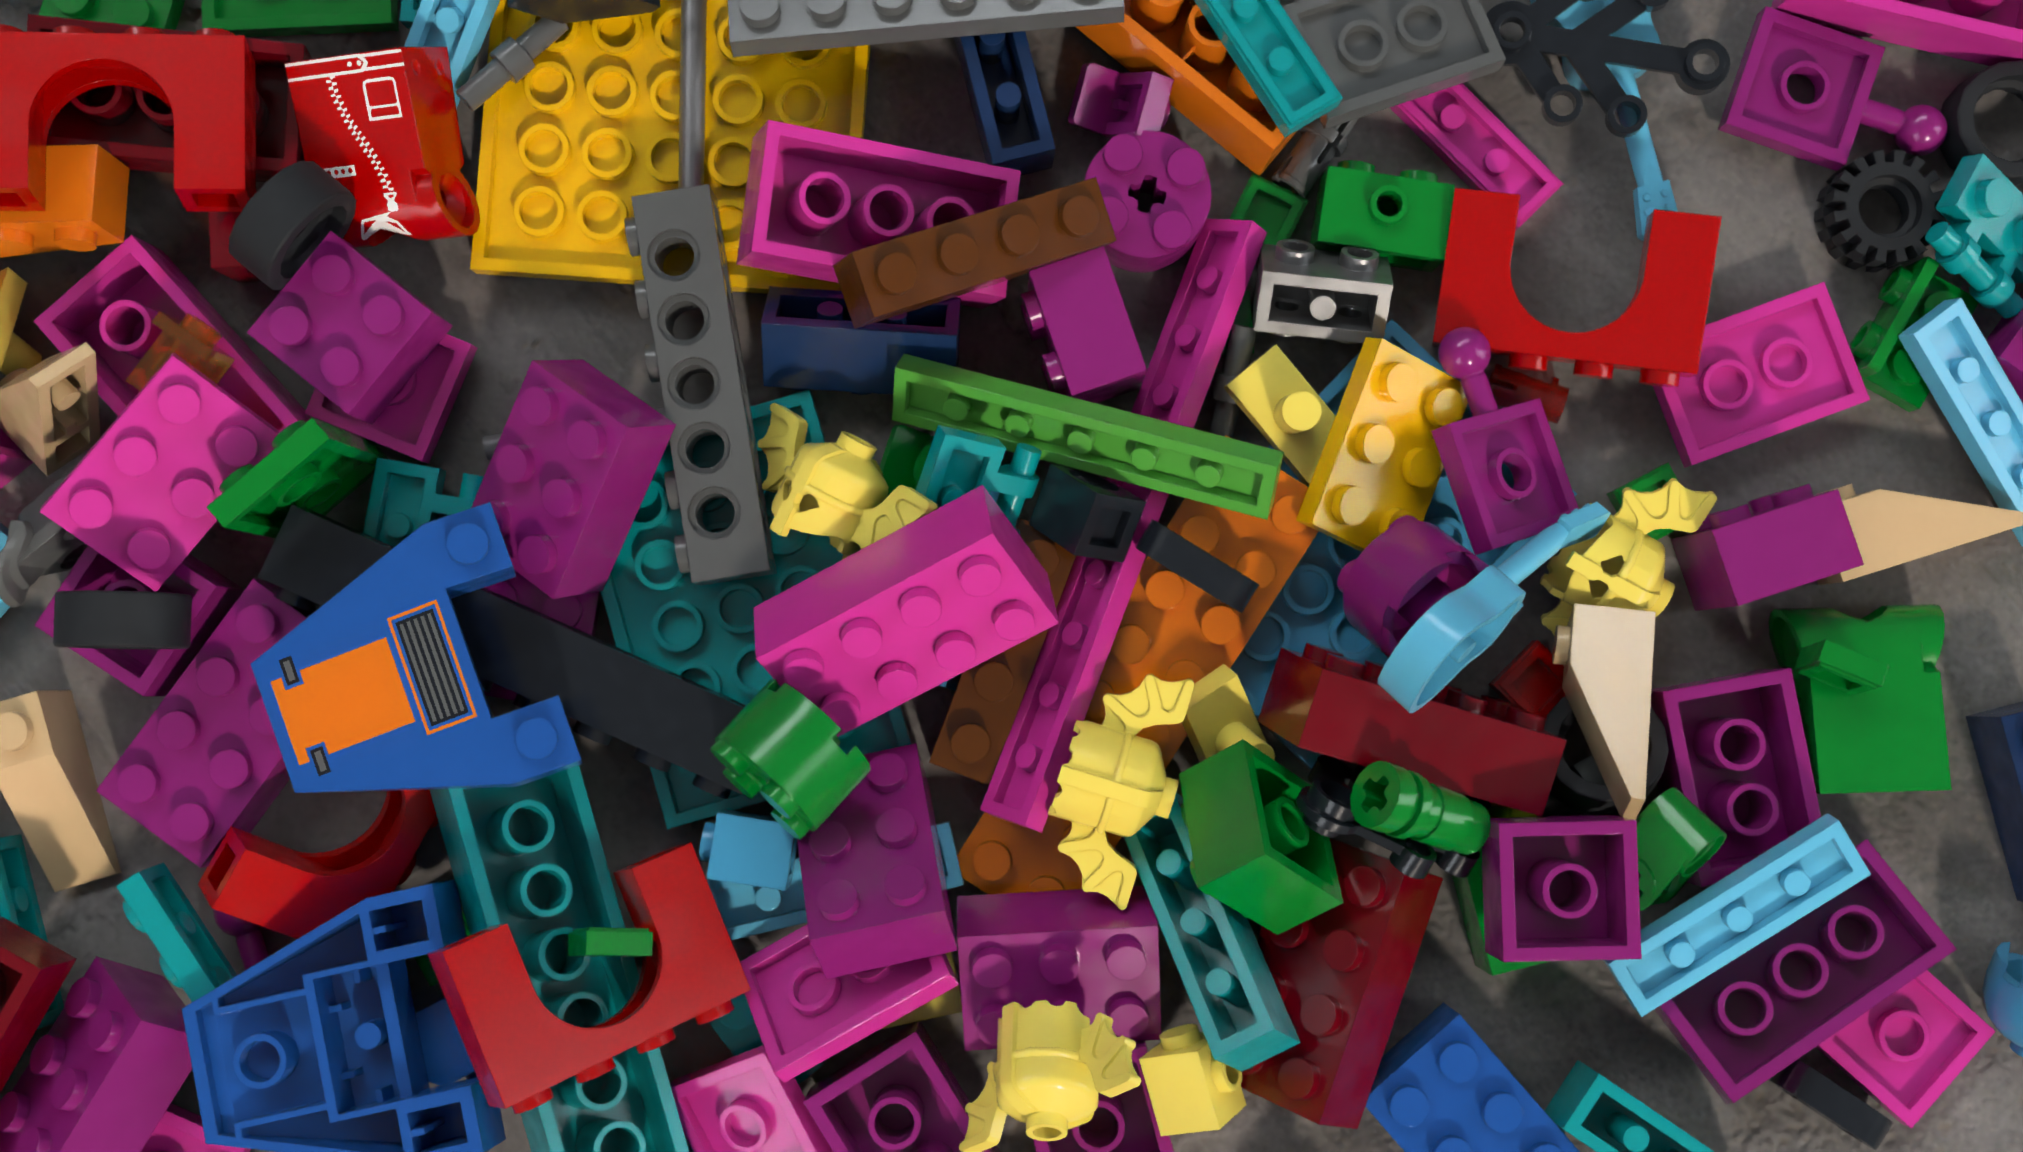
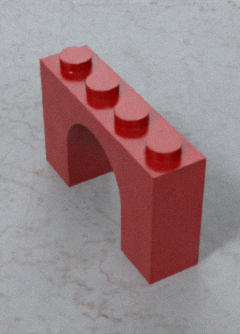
(200, 76)
(1654, 335)
(303, 890)
(527, 1049)

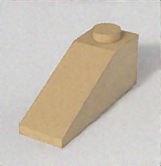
(53, 407)
(1906, 526)
(1609, 691)
(54, 788)

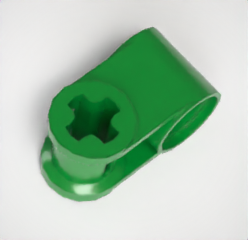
(1672, 846)

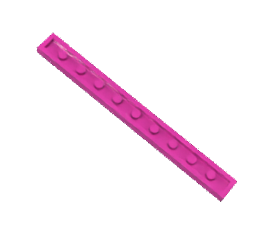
(1101, 588)

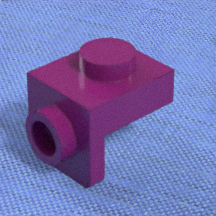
(1120, 102)

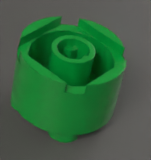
(790, 756)

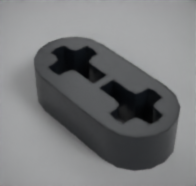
(1197, 566)
(1833, 1103)

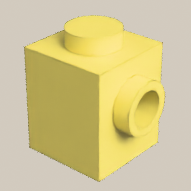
(1188, 1085)

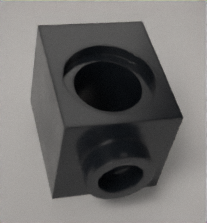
(1086, 513)

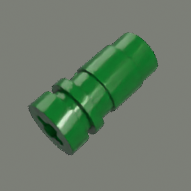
(1410, 807)

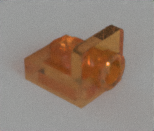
(191, 341)

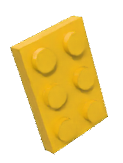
(1381, 446)

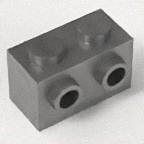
(1321, 292)

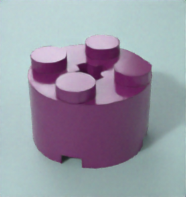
(1179, 192)
(1402, 579)

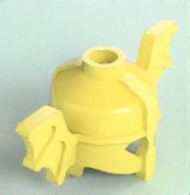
(832, 487)
(1622, 562)
(1117, 782)
(1048, 1073)

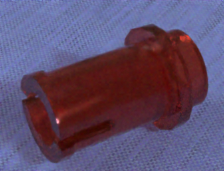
(1528, 388)

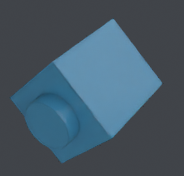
(748, 850)

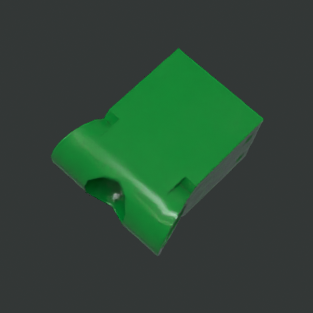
(1885, 735)

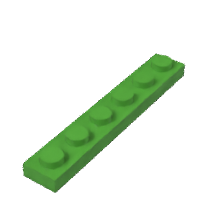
(1090, 436)

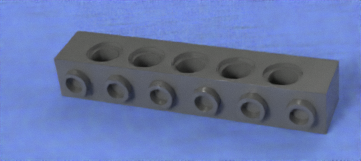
(693, 221)

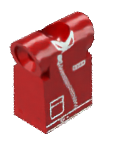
(390, 137)

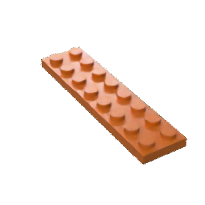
(1165, 632)

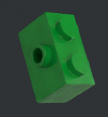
(1391, 214)

